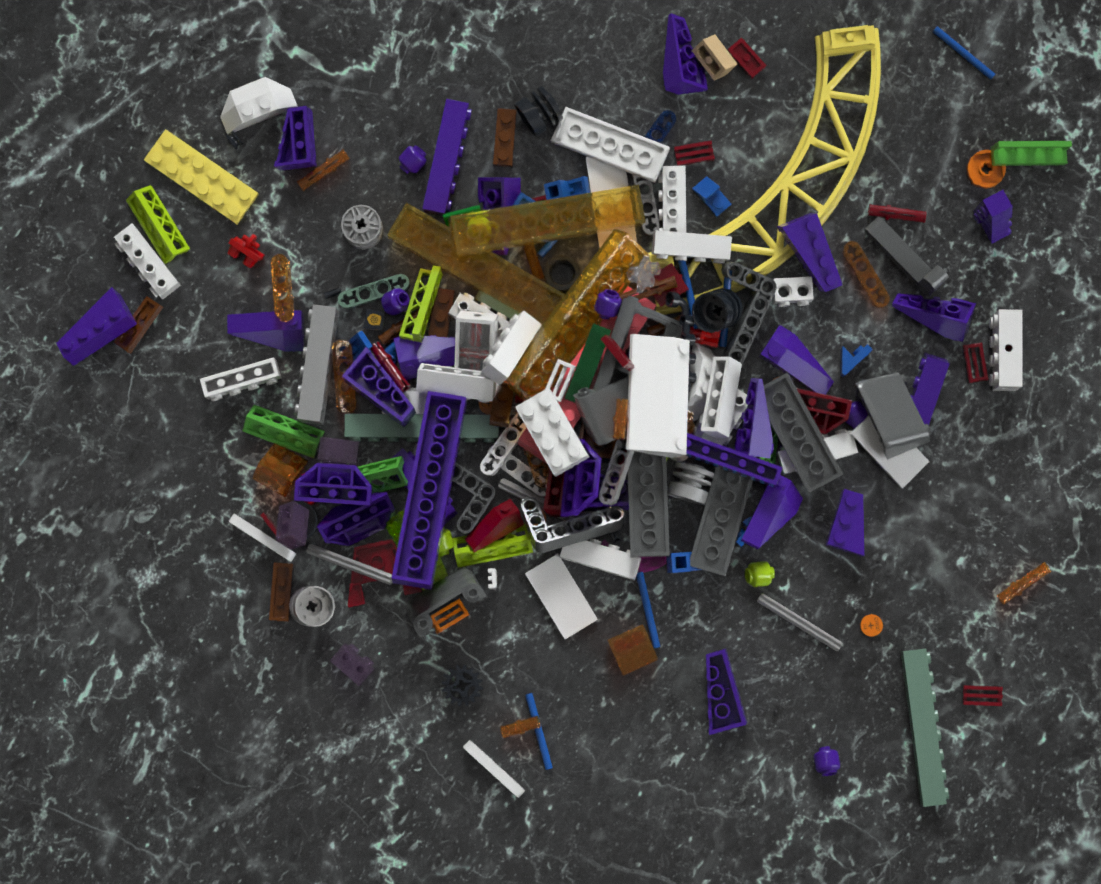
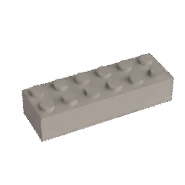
(318, 364)

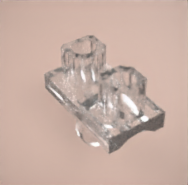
(644, 273)

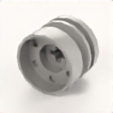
(366, 236)
(690, 483)
(321, 611)

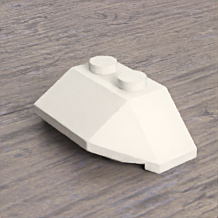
(255, 104)
(699, 389)

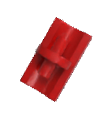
(252, 254)
(705, 338)

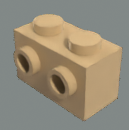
(714, 57)

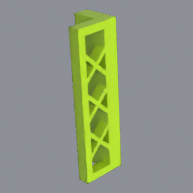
(153, 224)
(425, 306)
(499, 549)

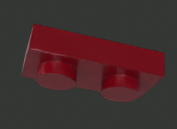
(746, 58)

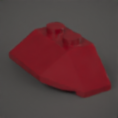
(826, 409)

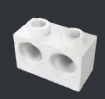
(792, 286)

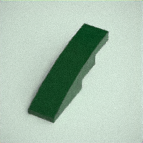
(588, 361)

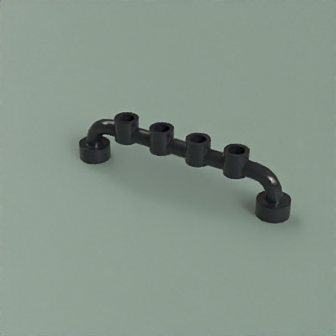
(686, 321)

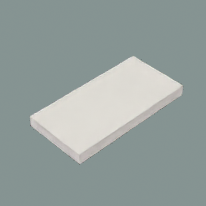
(901, 467)
(561, 596)

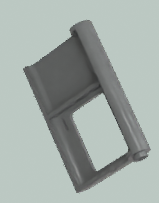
(610, 368)

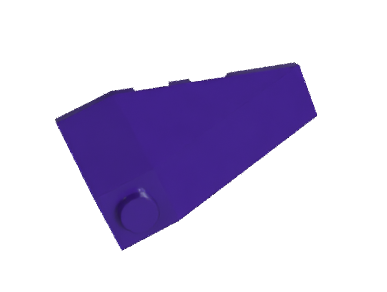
(681, 67)
(498, 193)
(945, 317)
(269, 330)
(432, 351)
(792, 357)
(772, 512)

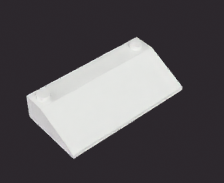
(658, 395)

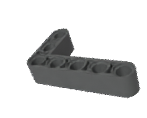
(924, 277)
(749, 309)
(477, 498)
(568, 527)

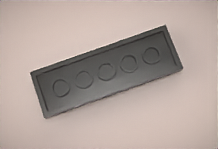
(800, 434)
(648, 506)
(720, 522)

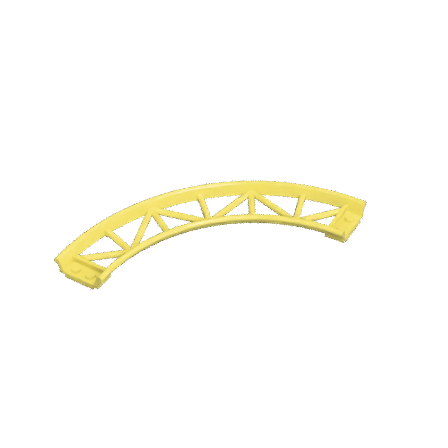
(829, 43)

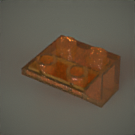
(279, 469)
(632, 649)

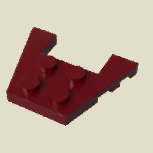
(377, 555)

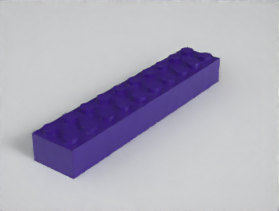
(429, 490)

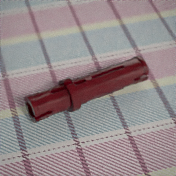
(874, 210)
(389, 366)

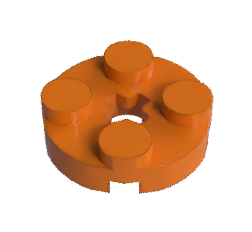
(978, 177)

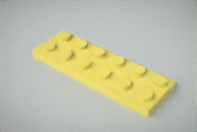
(201, 177)

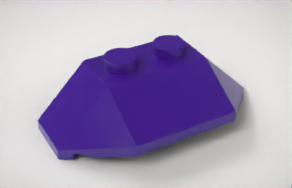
(581, 483)
(333, 485)
(353, 523)

